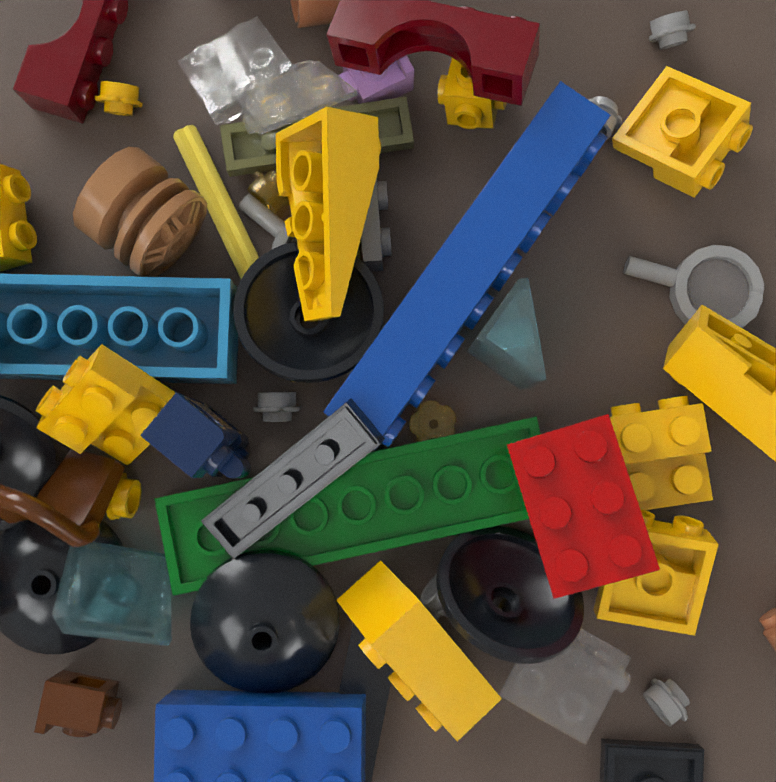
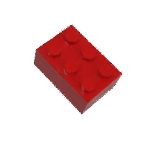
(582, 507)

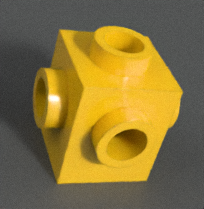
(460, 104)

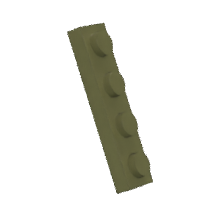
(251, 152)

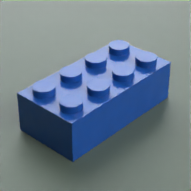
(260, 737)

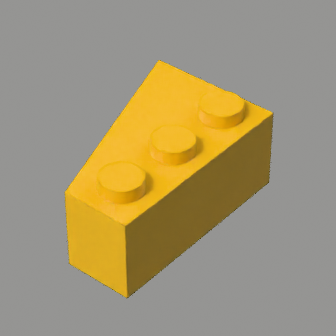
(728, 373)
(419, 651)

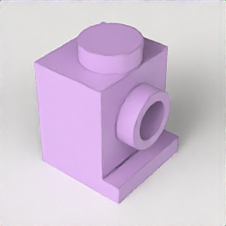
(390, 84)

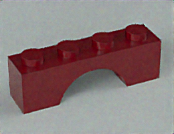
(491, 47)
(65, 72)

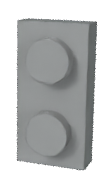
(376, 240)

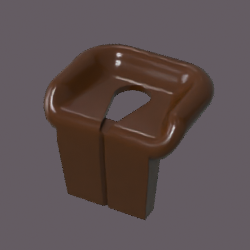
(70, 501)

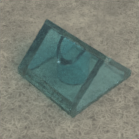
(512, 341)
(115, 594)

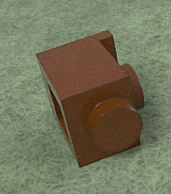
(78, 704)

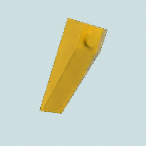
(329, 176)

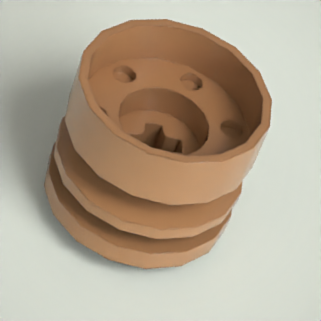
(139, 212)

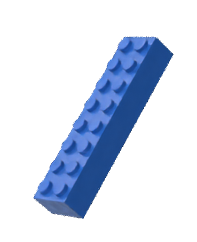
(473, 259)

